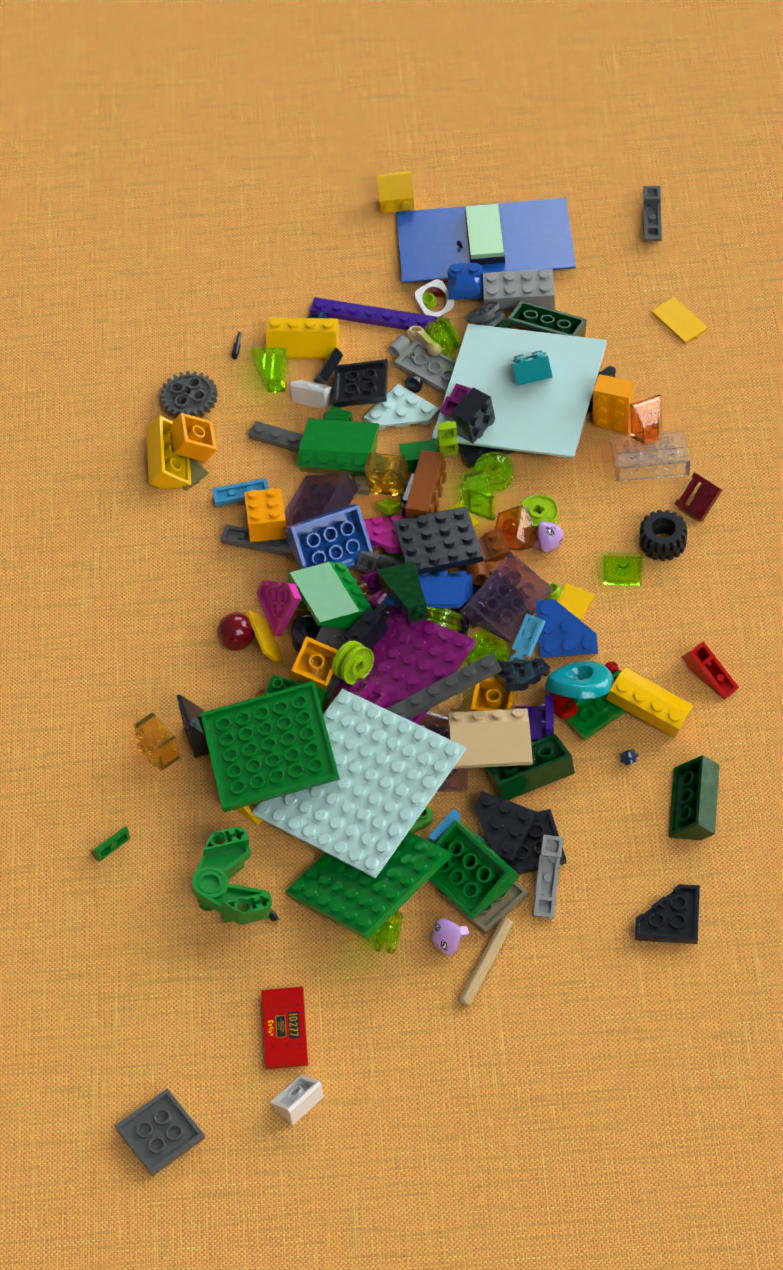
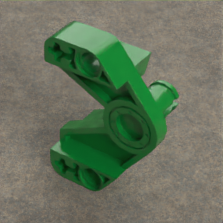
(217, 866)

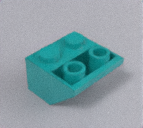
(531, 368)

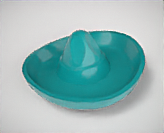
(580, 680)

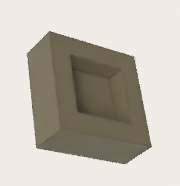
(361, 483)

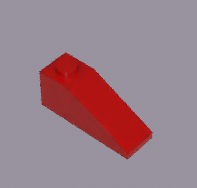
(710, 670)

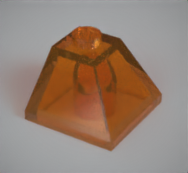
(646, 419)
(517, 528)

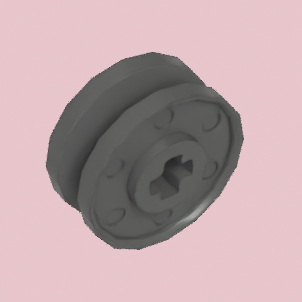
(486, 315)

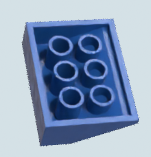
(329, 538)
(444, 589)

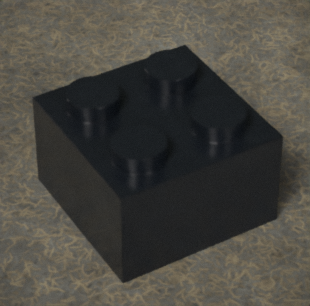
(473, 415)

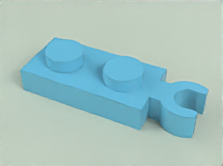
(527, 637)

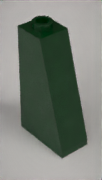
(405, 590)

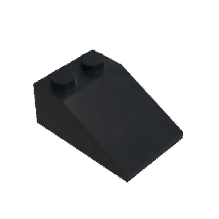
(193, 726)

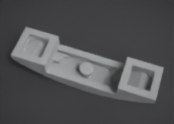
(547, 876)

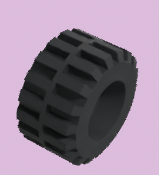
(663, 523)

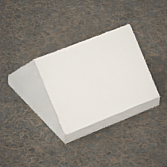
(311, 393)
(298, 1098)

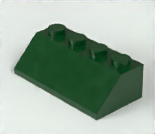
(542, 319)
(550, 764)
(694, 799)

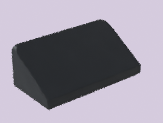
(328, 366)

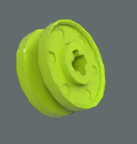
(541, 509)
(352, 662)

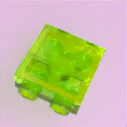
(486, 645)

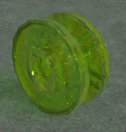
(443, 333)
(497, 470)
(444, 617)
(389, 934)

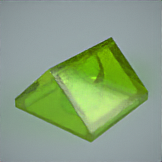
(622, 568)

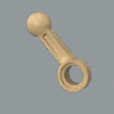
(418, 333)

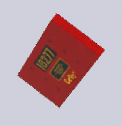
(284, 1028)

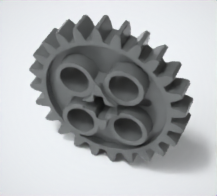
(188, 394)

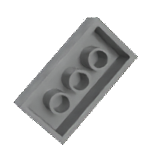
(514, 286)

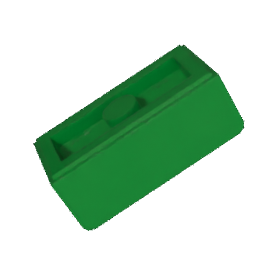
(111, 844)

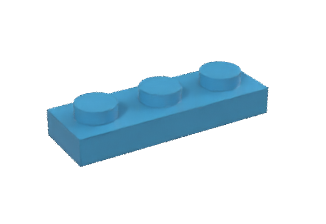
(235, 493)

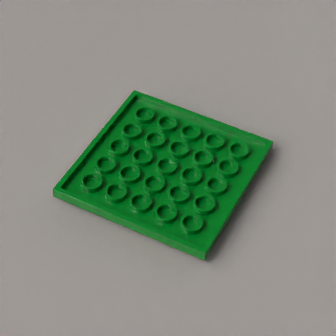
(269, 746)
(360, 900)

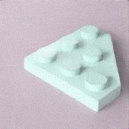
(402, 410)

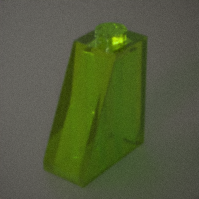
(272, 367)

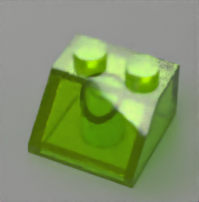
(477, 495)

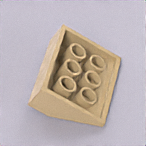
(492, 737)

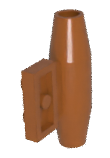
(493, 549)

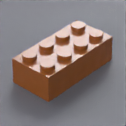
(426, 484)

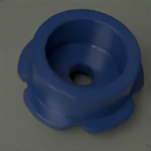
(628, 756)

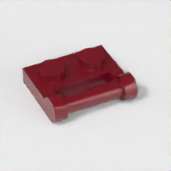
(703, 499)

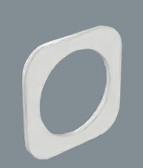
(439, 284)

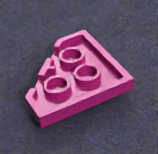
(382, 533)
(278, 603)

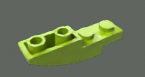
(447, 439)

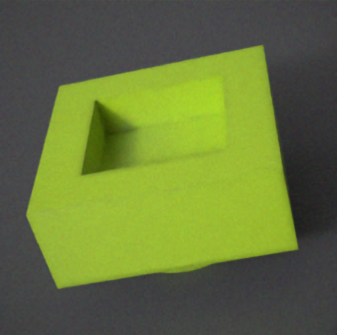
(388, 506)

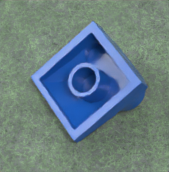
(465, 281)

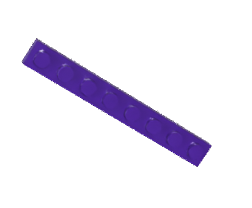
(370, 314)

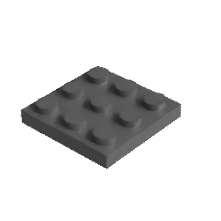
(159, 1132)

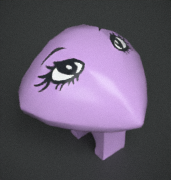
(548, 536)
(447, 936)

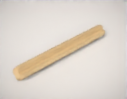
(486, 962)

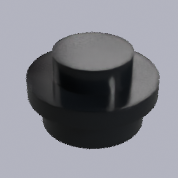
(414, 383)

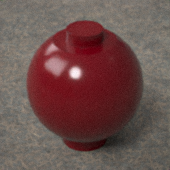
(235, 631)

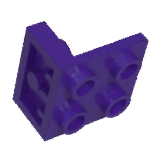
(541, 719)

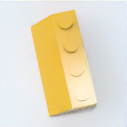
(303, 336)
(164, 467)
(649, 702)

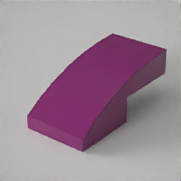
(455, 398)
(368, 692)

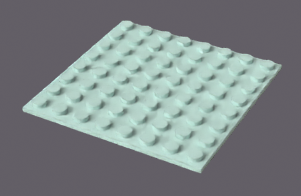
(537, 415)
(385, 783)

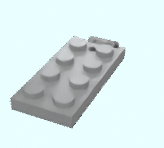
(417, 361)

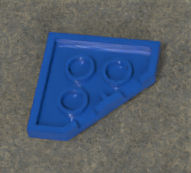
(563, 632)

